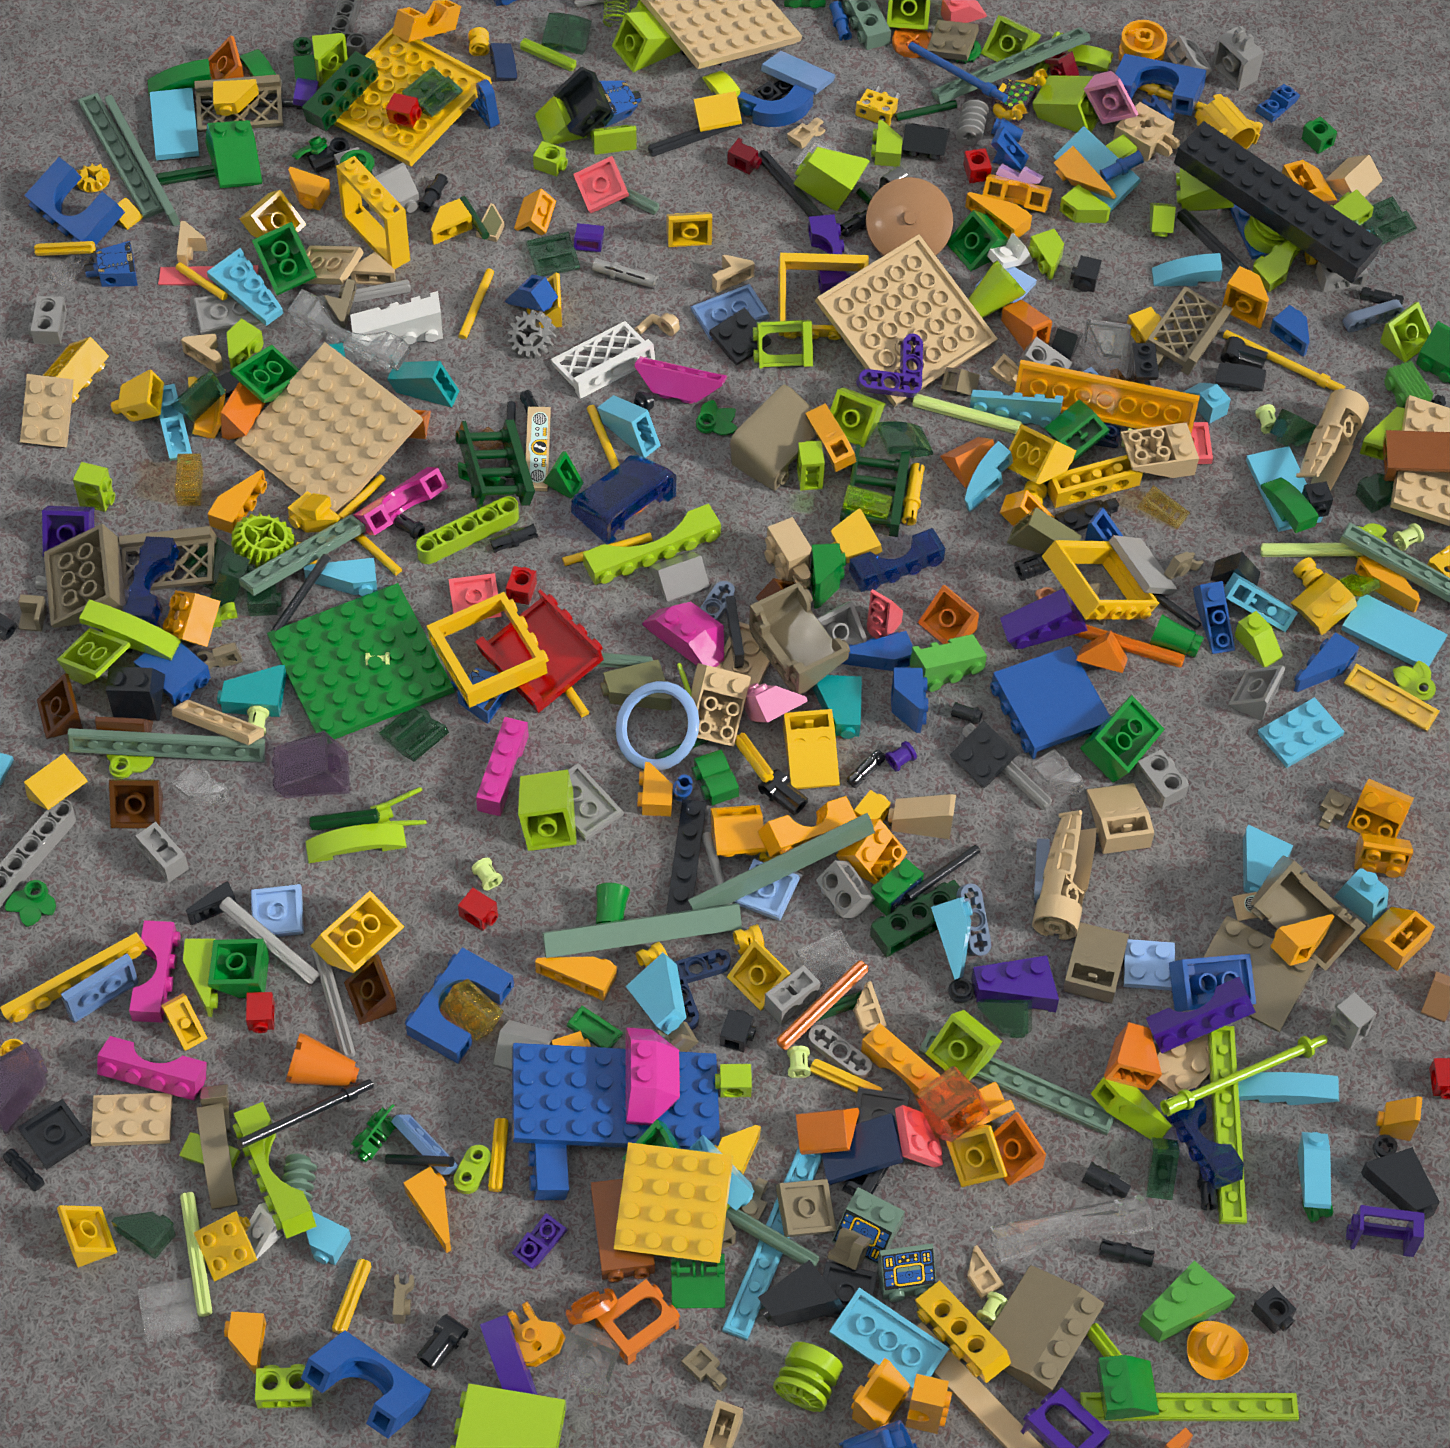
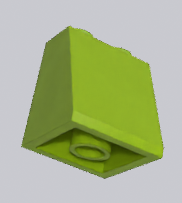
(908, 14)
(643, 41)
(1066, 103)
(829, 175)
(1198, 196)
(547, 810)

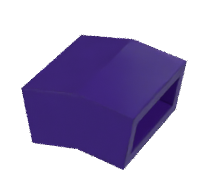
(589, 237)

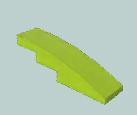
(139, 633)

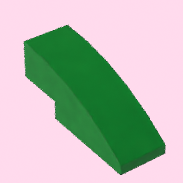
(180, 76)
(1290, 504)

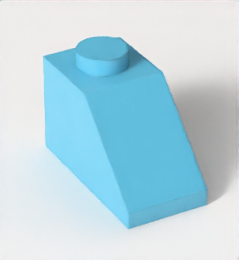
(1212, 401)
(327, 1240)

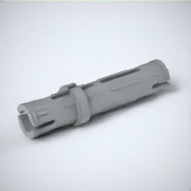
(601, 265)

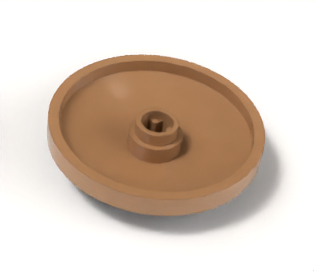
(908, 209)

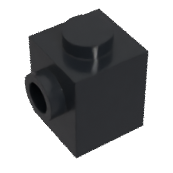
(1086, 274)
(1319, 497)
(737, 1030)

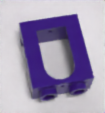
(1411, 1234)
(1038, 1423)

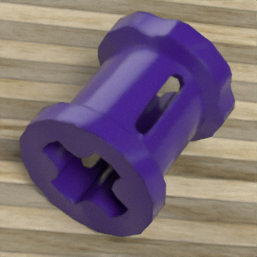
(901, 756)

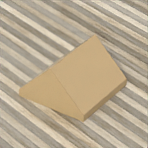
(1355, 174)

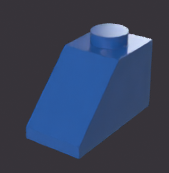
(1292, 329)

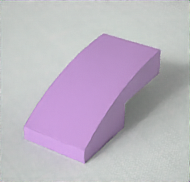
(1026, 175)

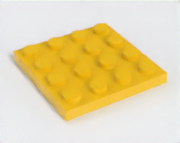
(673, 1202)

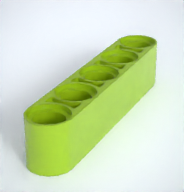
(467, 530)

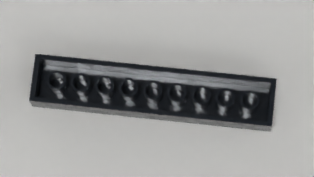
(1278, 202)

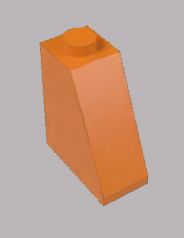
(1026, 323)
(1134, 1058)

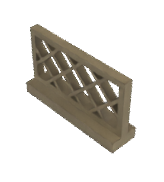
(266, 84)
(1200, 342)
(184, 539)

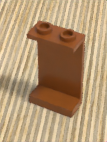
(1415, 452)
(615, 1263)

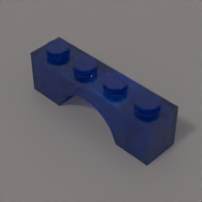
(156, 558)
(871, 570)
(1217, 1161)

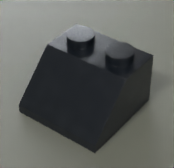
(925, 140)
(135, 692)

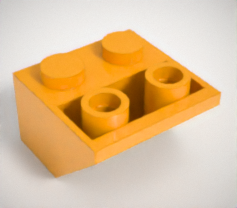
(1309, 178)
(191, 617)
(1380, 810)
(736, 830)
(875, 854)
(1383, 854)
(1398, 935)
(880, 1397)

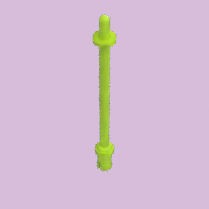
(1186, 1099)

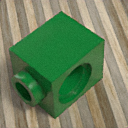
(1319, 134)

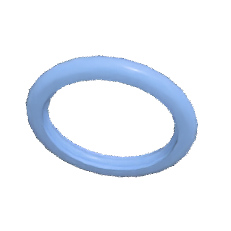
(626, 708)

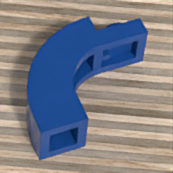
(777, 112)

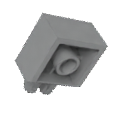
(1238, 57)

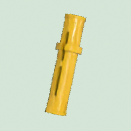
(912, 500)

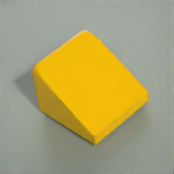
(131, 214)
(315, 505)

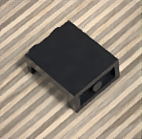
(583, 101)
(1143, 364)

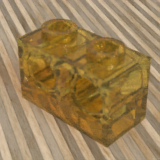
(189, 479)
(471, 1009)

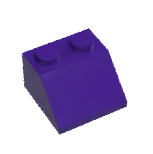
(64, 523)

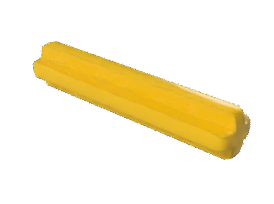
(64, 248)
(754, 757)
(840, 1076)
(498, 1155)
(351, 1296)

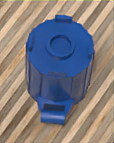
(887, 1436)

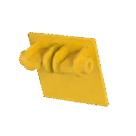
(226, 1245)

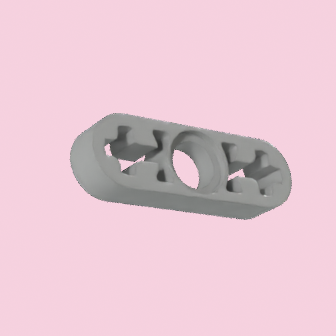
(821, 1046)

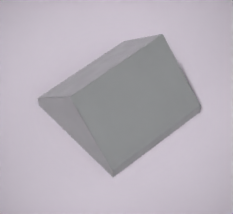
(680, 576)
(844, 624)
(1257, 690)
(518, 1033)

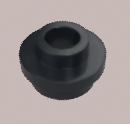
(644, 400)
(960, 983)

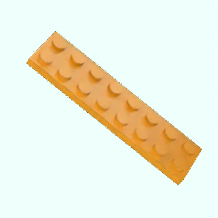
(1110, 398)

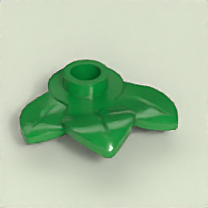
(315, 146)
(719, 419)
(31, 906)

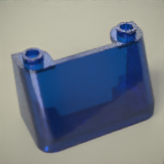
(622, 494)

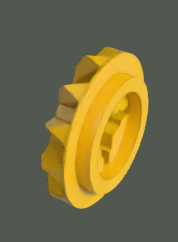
(90, 185)

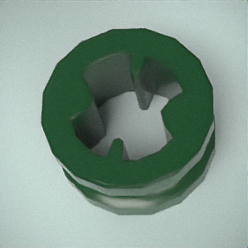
(302, 41)

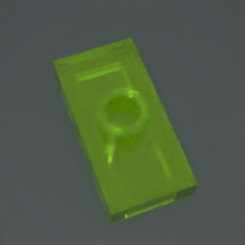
(868, 501)
(1360, 585)

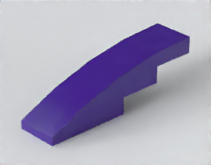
(507, 1356)

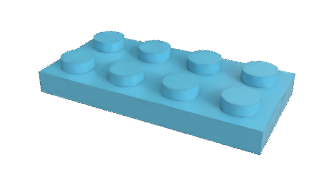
(882, 1333)

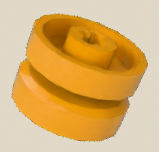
(1143, 39)

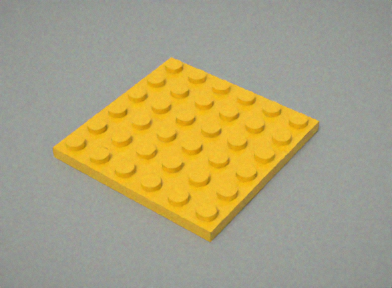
(398, 68)

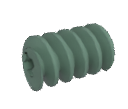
(298, 1173)

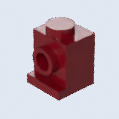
(1063, 64)
(743, 157)

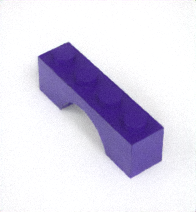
(825, 235)
(1225, 1007)

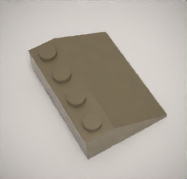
(81, 571)
(1275, 982)
(1044, 1327)

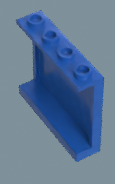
(1048, 700)

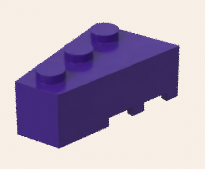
(1043, 621)
(1017, 981)

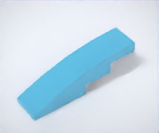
(173, 425)
(1290, 1088)

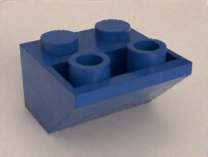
(909, 697)

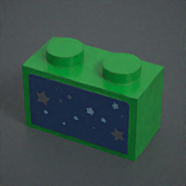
(891, 889)

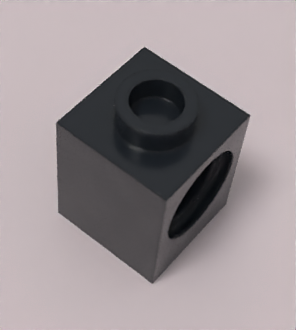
(1274, 1300)

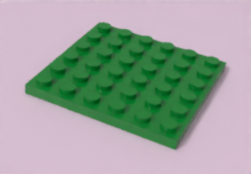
(329, 666)

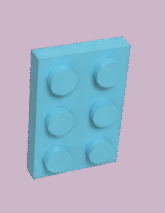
(1300, 732)

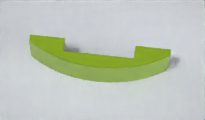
(355, 839)

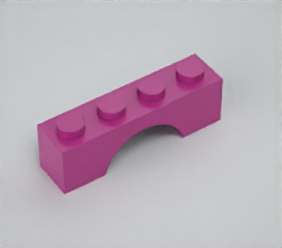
(415, 490)
(497, 777)
(147, 999)
(179, 1077)

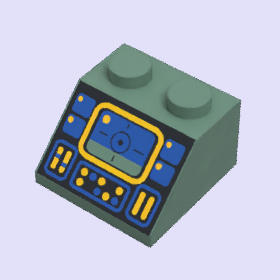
(872, 1219)
(906, 1271)

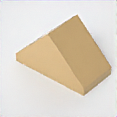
(373, 271)
(723, 1426)

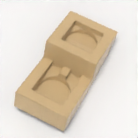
(1005, 370)

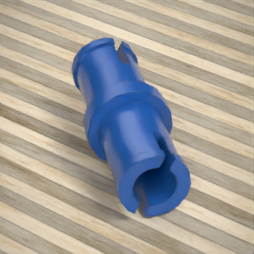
(840, 20)
(1121, 166)
(682, 787)

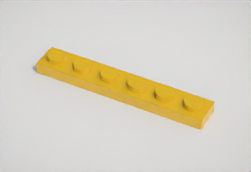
(52, 989)

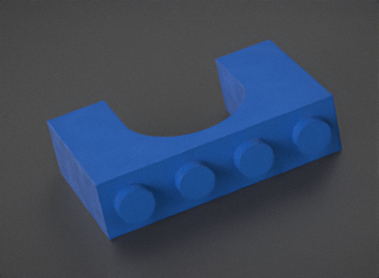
(1184, 80)
(48, 196)
(427, 1022)
(350, 1357)

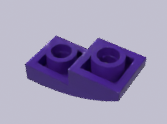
(304, 90)
(540, 1241)

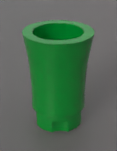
(1176, 637)
(611, 902)

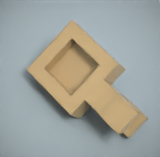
(803, 133)

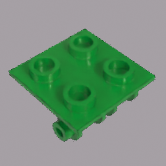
(380, 1128)
(698, 1283)

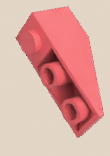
(883, 615)

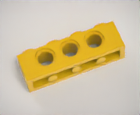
(1093, 481)
(940, 1301)

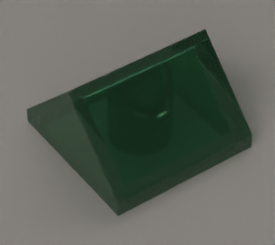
(199, 396)

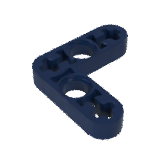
(687, 977)

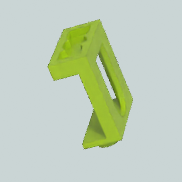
(767, 360)

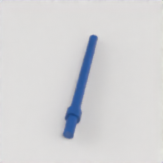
(987, 88)

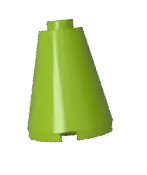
(995, 290)

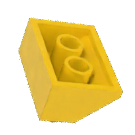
(79, 362)
(1038, 455)
(357, 934)

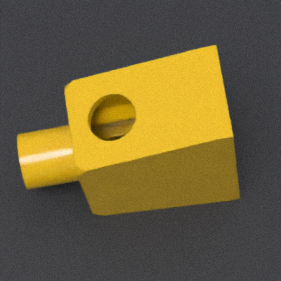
(140, 397)
(855, 536)

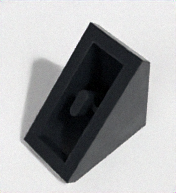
(1066, 341)
(1238, 564)

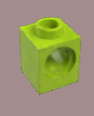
(550, 158)
(734, 1080)

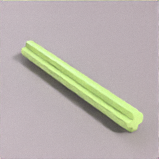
(966, 413)
(1306, 550)
(196, 1258)

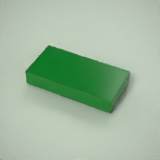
(594, 1028)

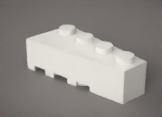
(410, 321)

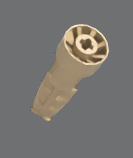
(1334, 437)
(1065, 878)

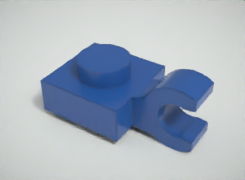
(1159, 106)

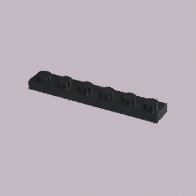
(686, 855)

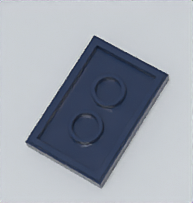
(872, 1148)

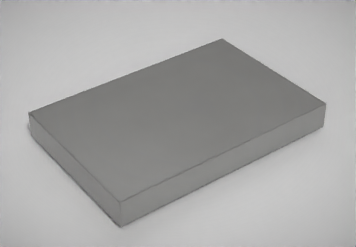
(220, 315)
(1142, 565)
(592, 804)

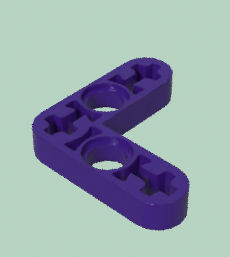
(905, 375)

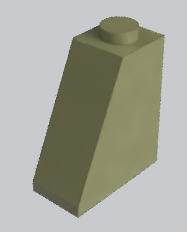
(1039, 531)
(622, 682)

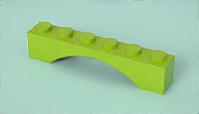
(1275, 266)
(610, 561)
(289, 1204)

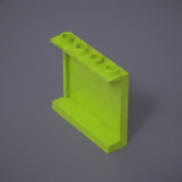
(508, 1419)

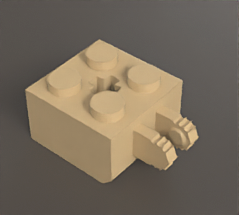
(1149, 132)
(789, 552)

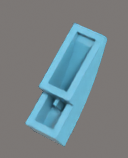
(1188, 270)
(988, 475)

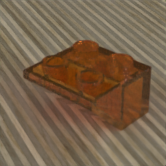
(951, 1105)

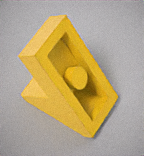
(184, 1022)

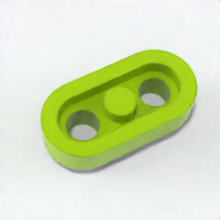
(473, 1168)

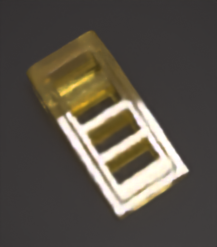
(1154, 510)

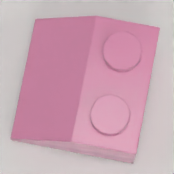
(1109, 98)
(769, 702)

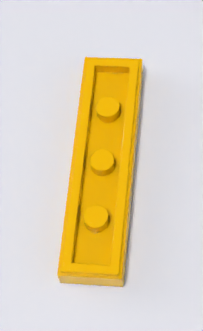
(1391, 697)

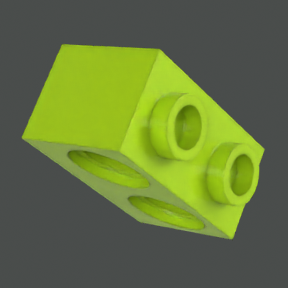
(810, 465)
(93, 487)
(283, 1394)

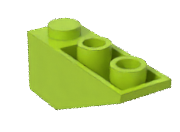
(197, 966)
(1131, 1108)

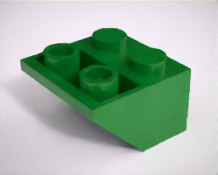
(1078, 428)

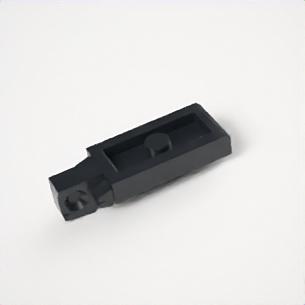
(1080, 516)

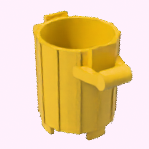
(1230, 121)

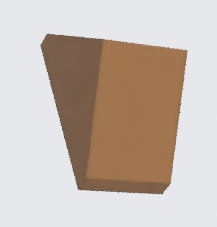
(1438, 998)

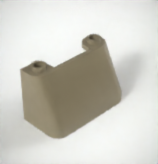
(771, 437)
(795, 638)
(1293, 897)

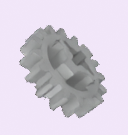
(538, 337)

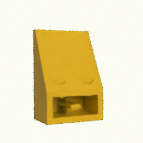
(811, 749)

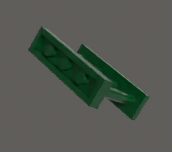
(512, 453)
(896, 484)

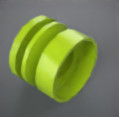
(1261, 236)
(808, 1376)

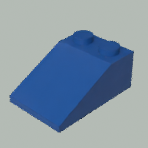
(1197, 978)

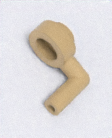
(667, 323)

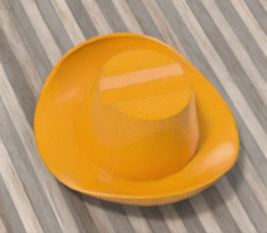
(1216, 1350)

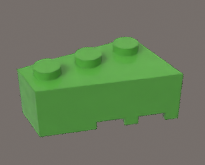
(949, 661)
(1185, 1302)

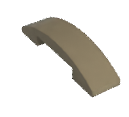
(216, 1156)

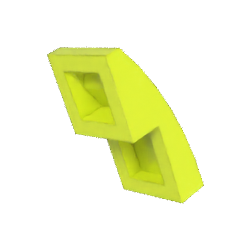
(721, 83)

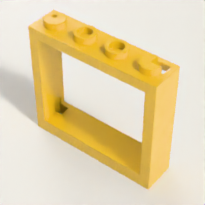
(358, 182)
(809, 261)
(1061, 560)
(498, 683)

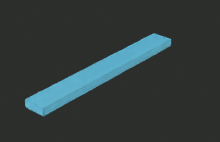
(765, 1258)

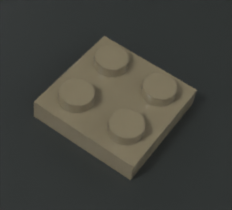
(953, 39)
(806, 1208)

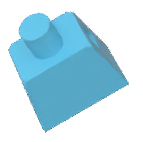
(1364, 895)

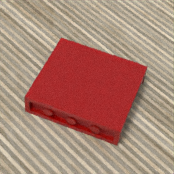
(565, 643)

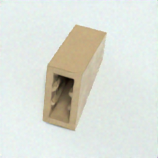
(923, 815)

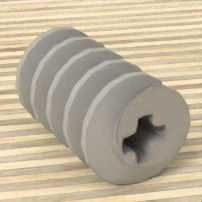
(972, 122)

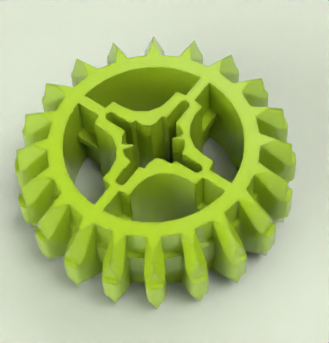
(261, 538)

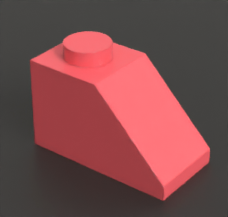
(961, 10)

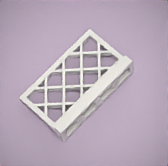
(610, 368)

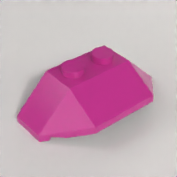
(678, 381)
(689, 633)
(650, 1076)

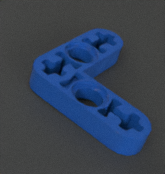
(486, 104)

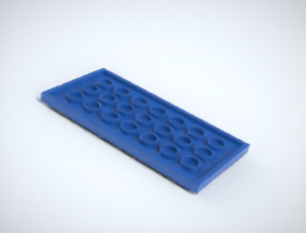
(581, 1097)

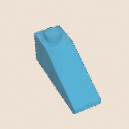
(348, 576)
(1256, 599)
(954, 928)
(1315, 1169)

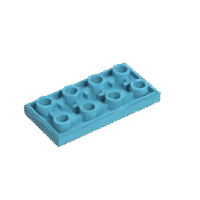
(174, 124)
(1099, 158)
(1273, 465)
(1393, 631)

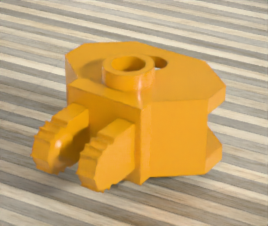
(536, 1335)

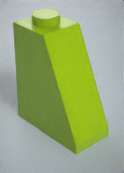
(1373, 442)

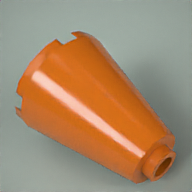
(320, 1065)

